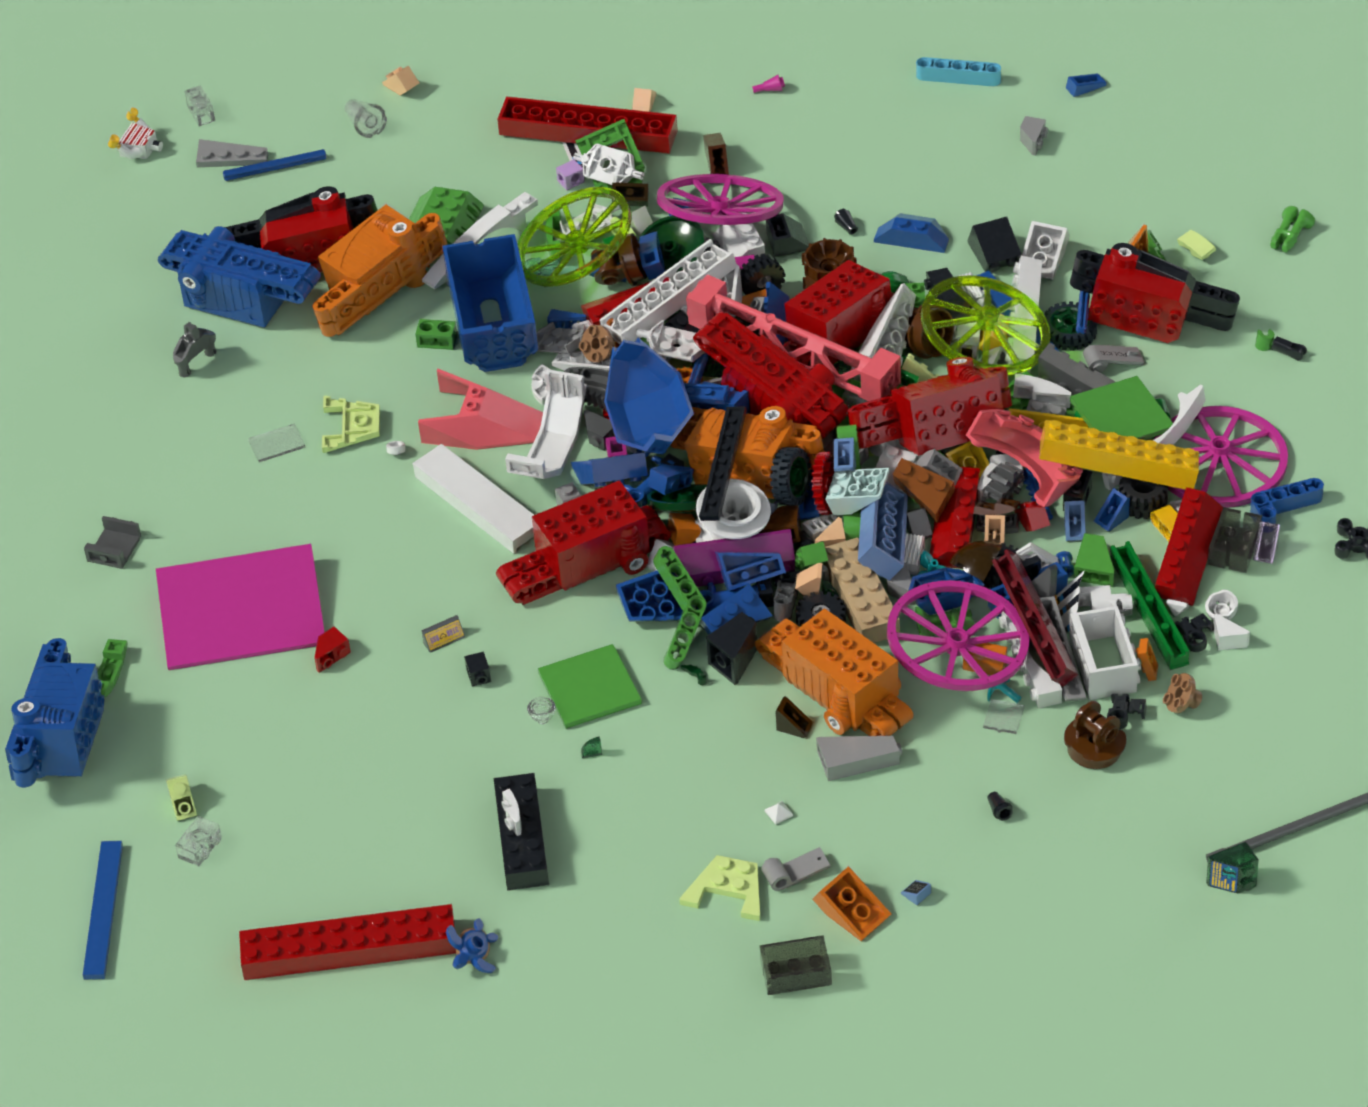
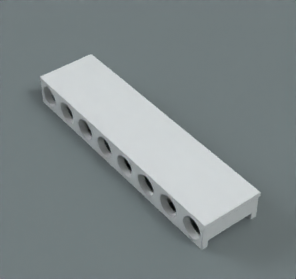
(669, 295)
(475, 497)

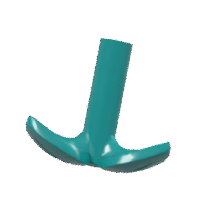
(929, 563)
(1006, 690)

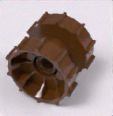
(823, 258)

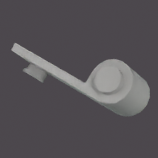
(1100, 356)
(787, 874)

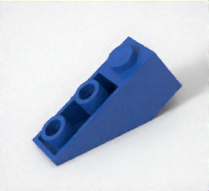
(651, 255)

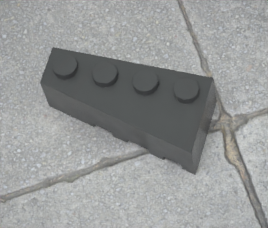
(1068, 373)

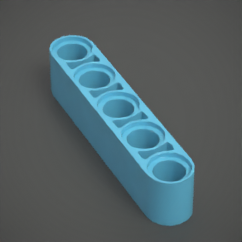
(958, 71)

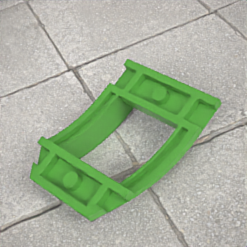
(608, 136)

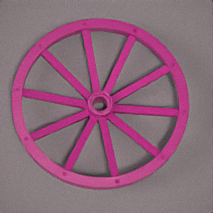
(722, 209)
(1222, 449)
(957, 640)

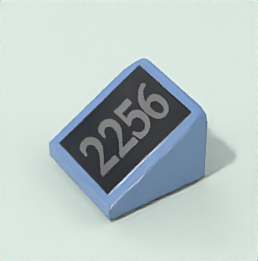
(917, 891)

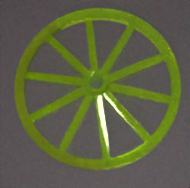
(576, 241)
(987, 319)

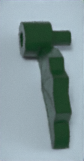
(695, 671)

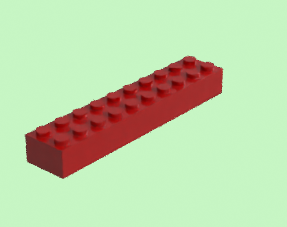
(573, 121)
(346, 942)

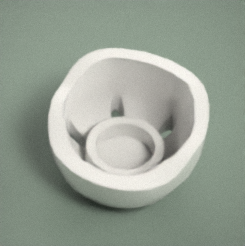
(1224, 598)

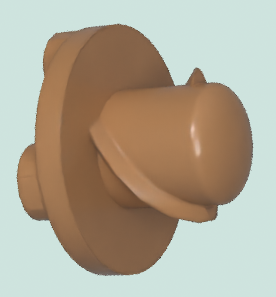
(597, 343)
(1182, 693)

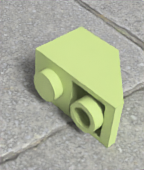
(181, 797)

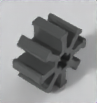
(1005, 482)

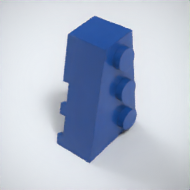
(743, 601)

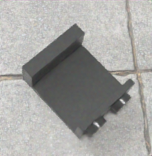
(114, 543)

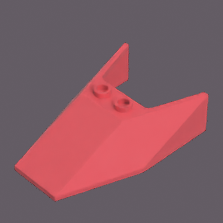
(484, 419)

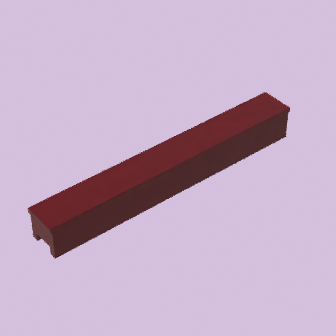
(1035, 618)

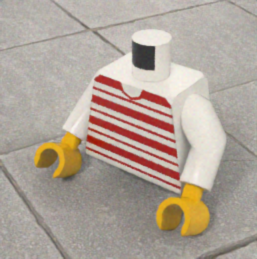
(137, 140)

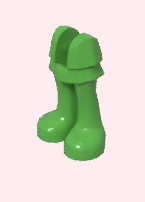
(1289, 238)
(953, 617)

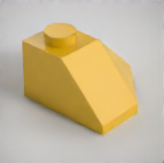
(968, 456)

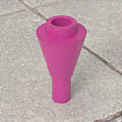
(772, 84)

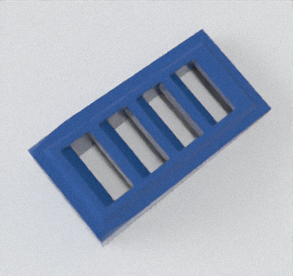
(1084, 83)
(562, 318)

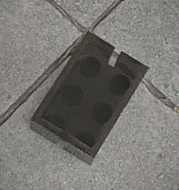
(1231, 543)
(795, 965)

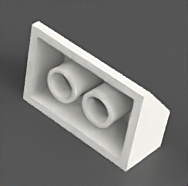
(740, 239)

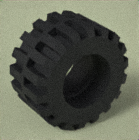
(1143, 496)

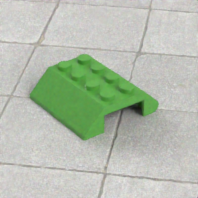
(455, 208)

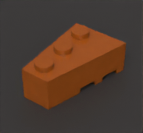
(924, 487)

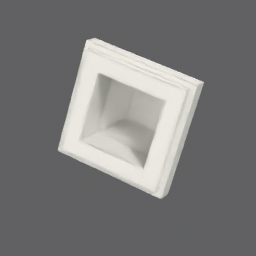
(1177, 607)
(779, 812)

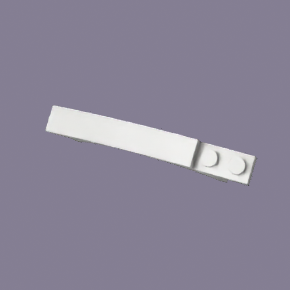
(500, 217)
(1189, 408)

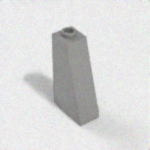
(856, 754)

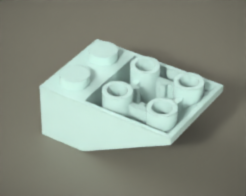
(855, 489)

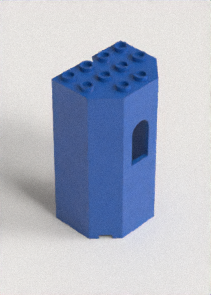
(491, 273)

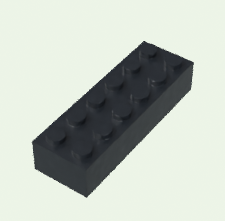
(522, 854)

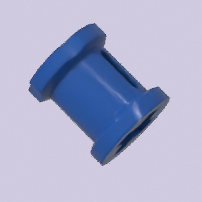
(1067, 563)

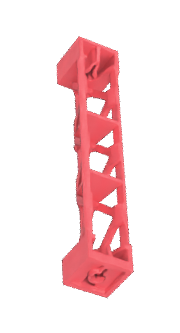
(877, 373)

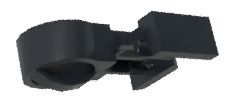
(1193, 630)
(1123, 705)

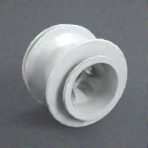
(741, 501)

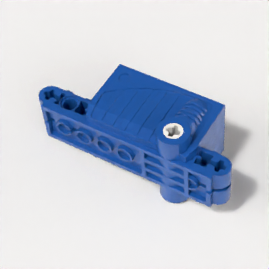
(235, 277)
(55, 718)

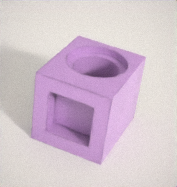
(570, 174)

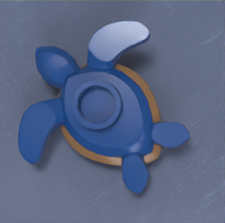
(472, 947)

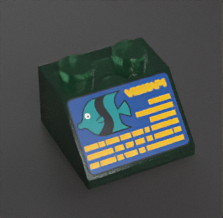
(1233, 869)

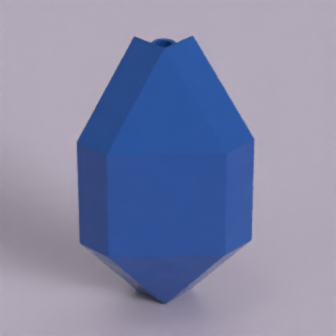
(645, 398)

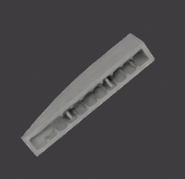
(1074, 689)

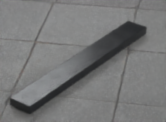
(722, 464)

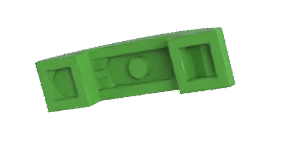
(554, 223)
(111, 665)

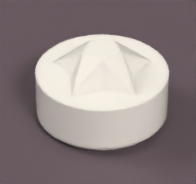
(395, 447)

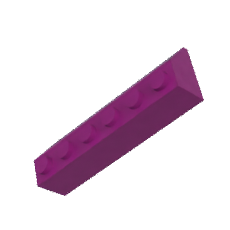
(702, 563)

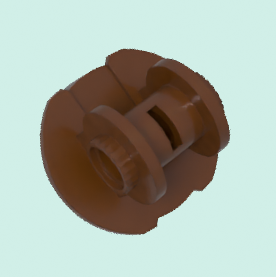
(630, 264)
(916, 337)
(1094, 739)

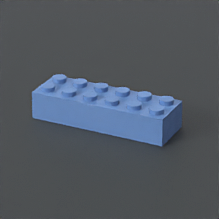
(884, 533)

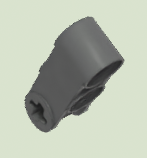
(784, 600)

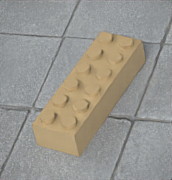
(860, 590)

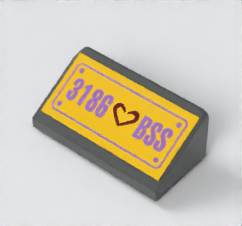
(442, 633)

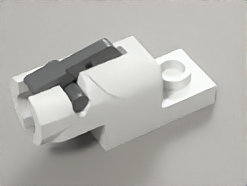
(1101, 597)

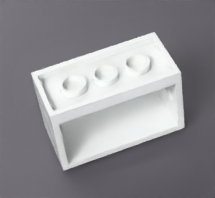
(1098, 625)

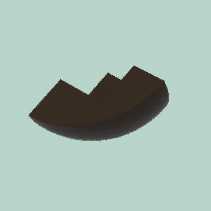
(976, 558)

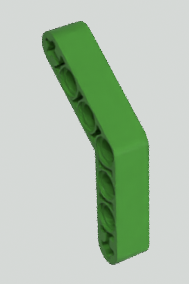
(851, 521)
(667, 562)

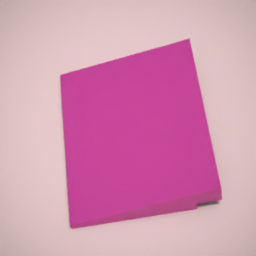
(239, 606)

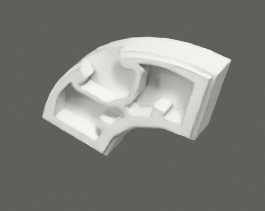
(539, 384)

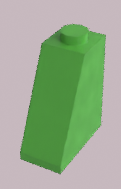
(1095, 560)

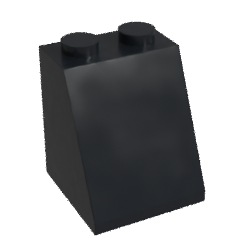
(994, 244)
(732, 647)

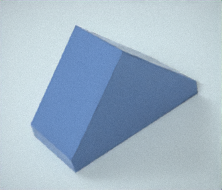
(844, 454)
(1074, 520)

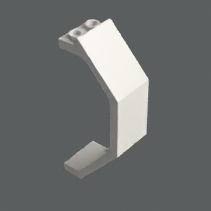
(557, 430)

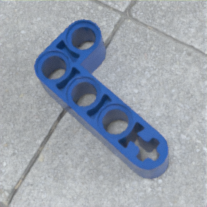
(1286, 498)

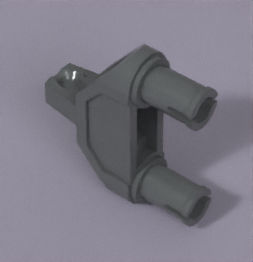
(190, 345)

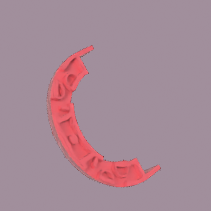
(1021, 440)

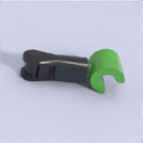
(1280, 345)

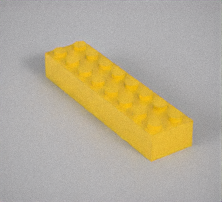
(1119, 455)

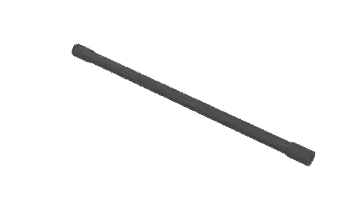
(1302, 823)

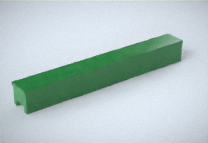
(1150, 606)

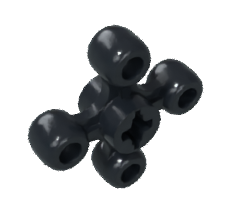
(1357, 539)

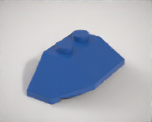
(913, 232)
(947, 599)

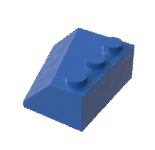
(775, 304)
(611, 469)
(648, 599)

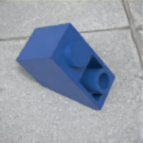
(670, 478)

